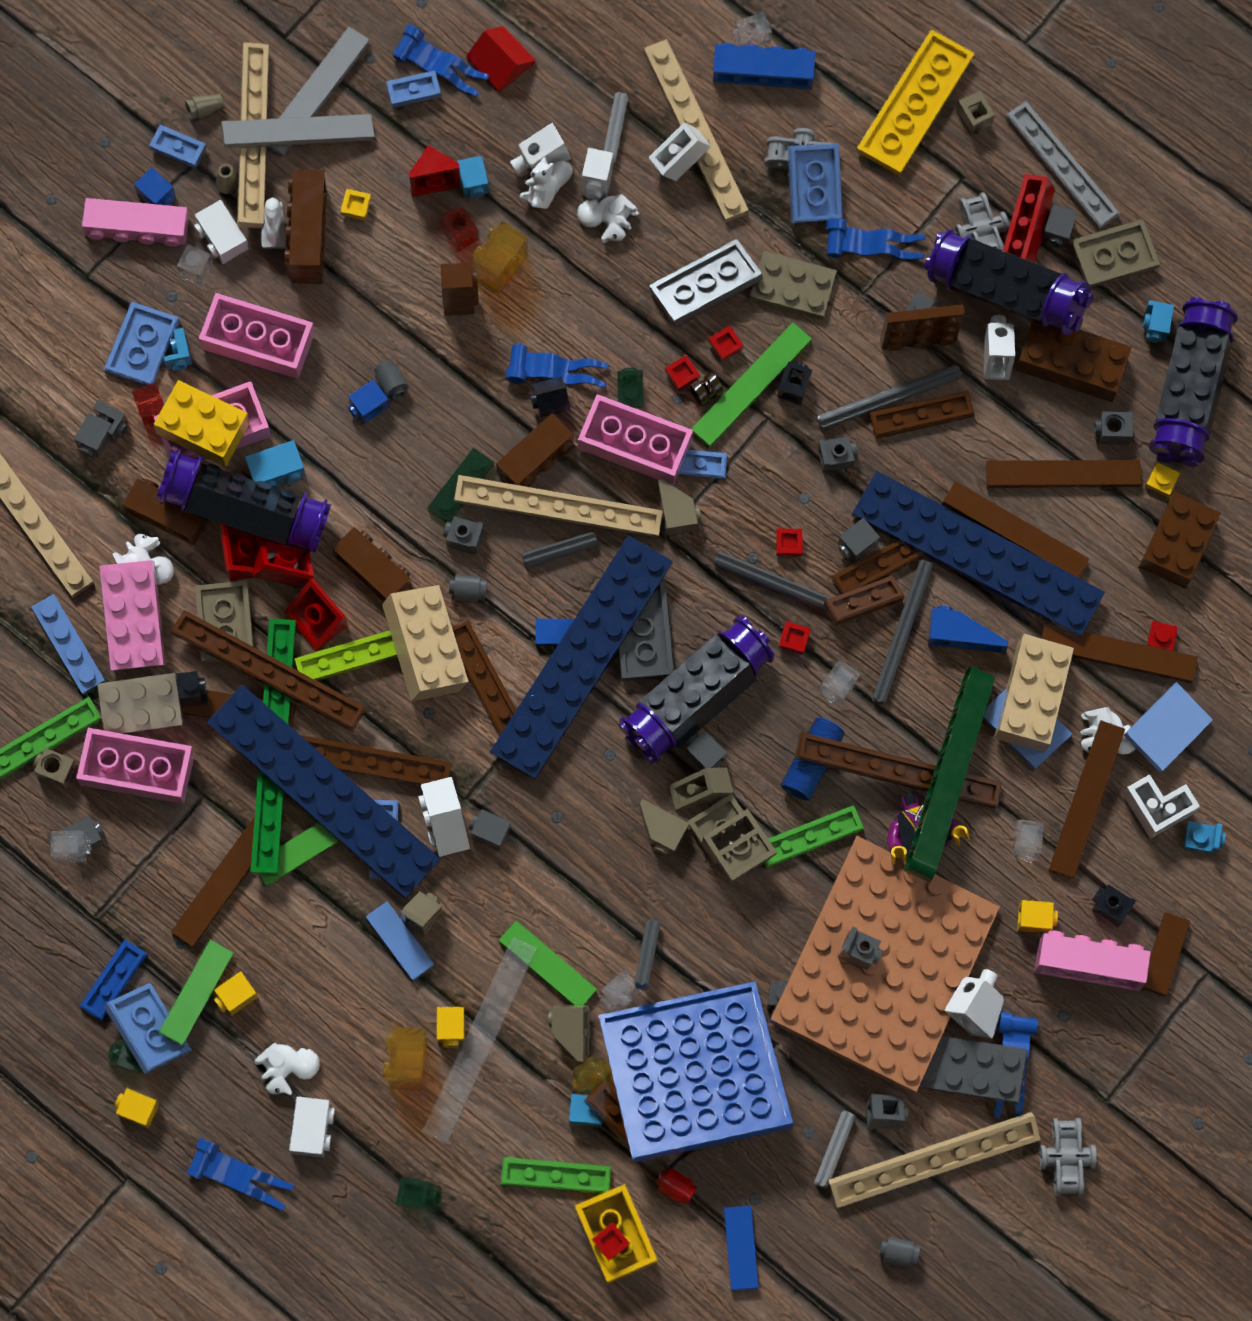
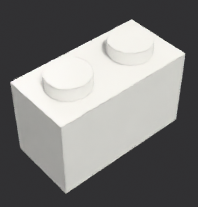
(680, 151)
(597, 174)
(221, 232)
(310, 1127)

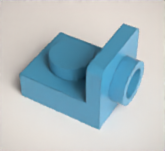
(181, 356)
(1204, 837)

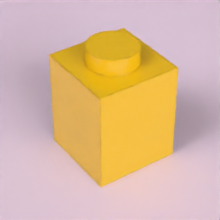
(1036, 916)
(235, 994)
(450, 1026)
(136, 1108)

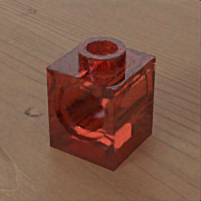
(462, 238)
(148, 403)

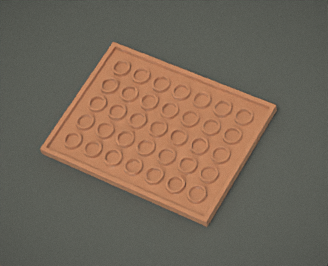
(895, 1009)

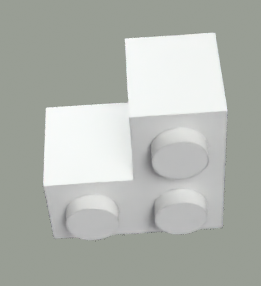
(1159, 812)
(444, 816)

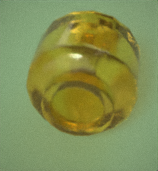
(590, 1073)

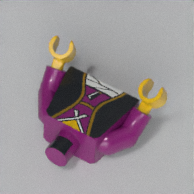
(903, 829)

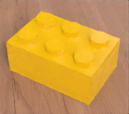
(201, 423)
(618, 1208)

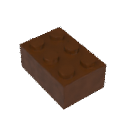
(1179, 539)

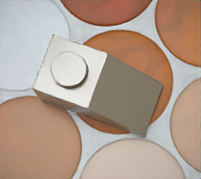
(678, 509)
(701, 788)
(662, 828)
(421, 912)
(572, 1029)

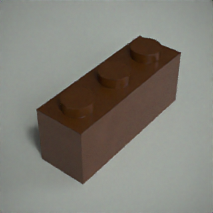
(459, 289)
(536, 452)
(167, 516)
(371, 564)

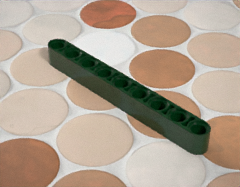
(949, 774)

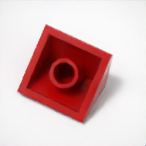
(500, 57)
(434, 173)
(239, 552)
(282, 563)
(316, 615)

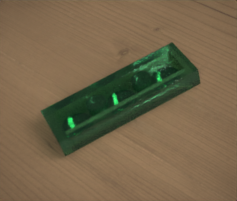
(475, 466)

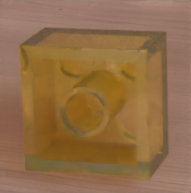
(500, 256)
(407, 1058)

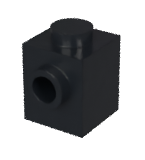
(550, 397)

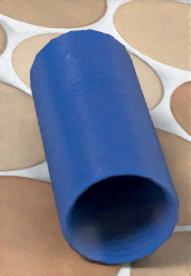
(804, 777)

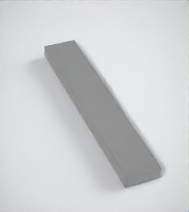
(325, 79)
(297, 131)
(1062, 165)

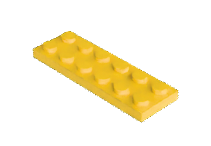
(915, 102)

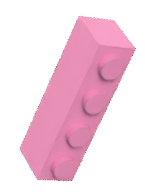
(135, 222)

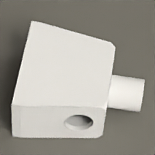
(541, 145)
(999, 349)
(977, 1005)

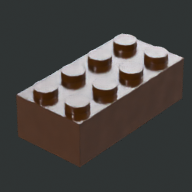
(306, 226)
(1074, 360)

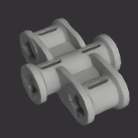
(781, 145)
(981, 223)
(1067, 1157)

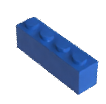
(763, 66)

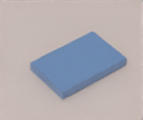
(814, 182)
(141, 344)
(1167, 727)
(1030, 756)
(138, 1020)

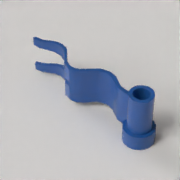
(431, 59)
(867, 242)
(550, 366)
(1017, 1034)
(233, 1173)

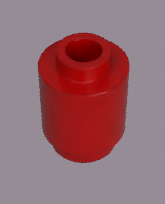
(676, 1186)

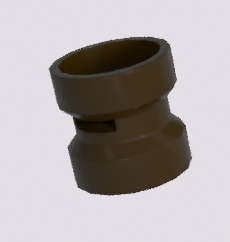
(706, 389)

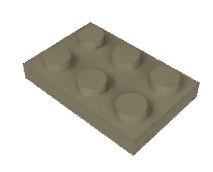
(1115, 253)
(794, 285)
(226, 608)
(140, 704)

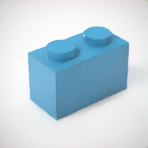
(276, 465)

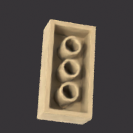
(425, 643)
(1033, 693)

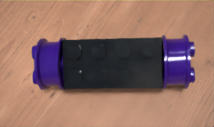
(1008, 282)
(1193, 382)
(243, 502)
(697, 690)

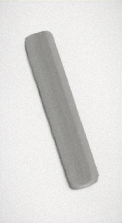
(616, 123)
(834, 1149)

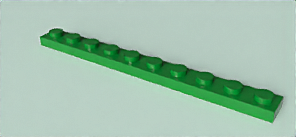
(268, 796)

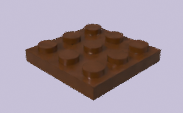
(921, 327)

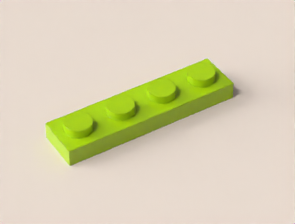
(347, 656)

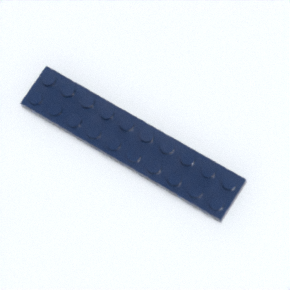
(978, 554)
(581, 657)
(323, 791)

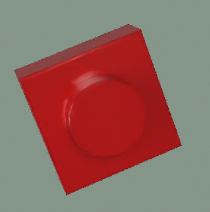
(726, 343)
(682, 373)
(789, 542)
(1162, 635)
(794, 638)
(611, 1241)

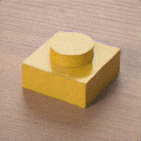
(355, 204)
(1162, 480)

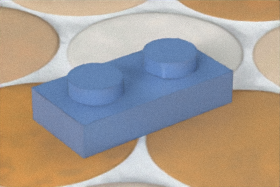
(413, 89)
(177, 146)

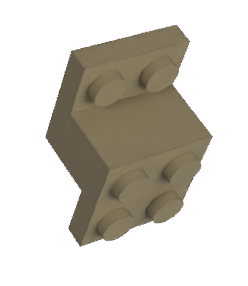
(731, 838)

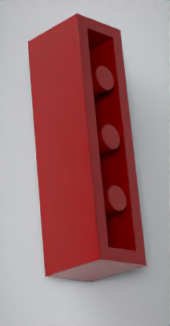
(1029, 217)

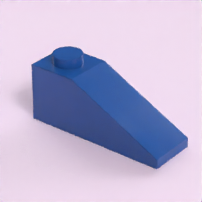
(957, 630)

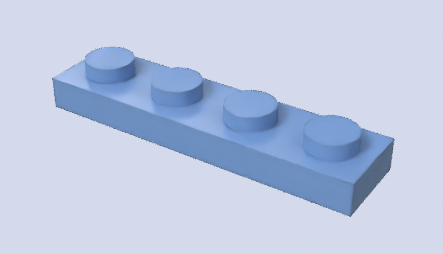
(68, 644)

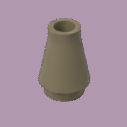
(202, 106)
(227, 179)

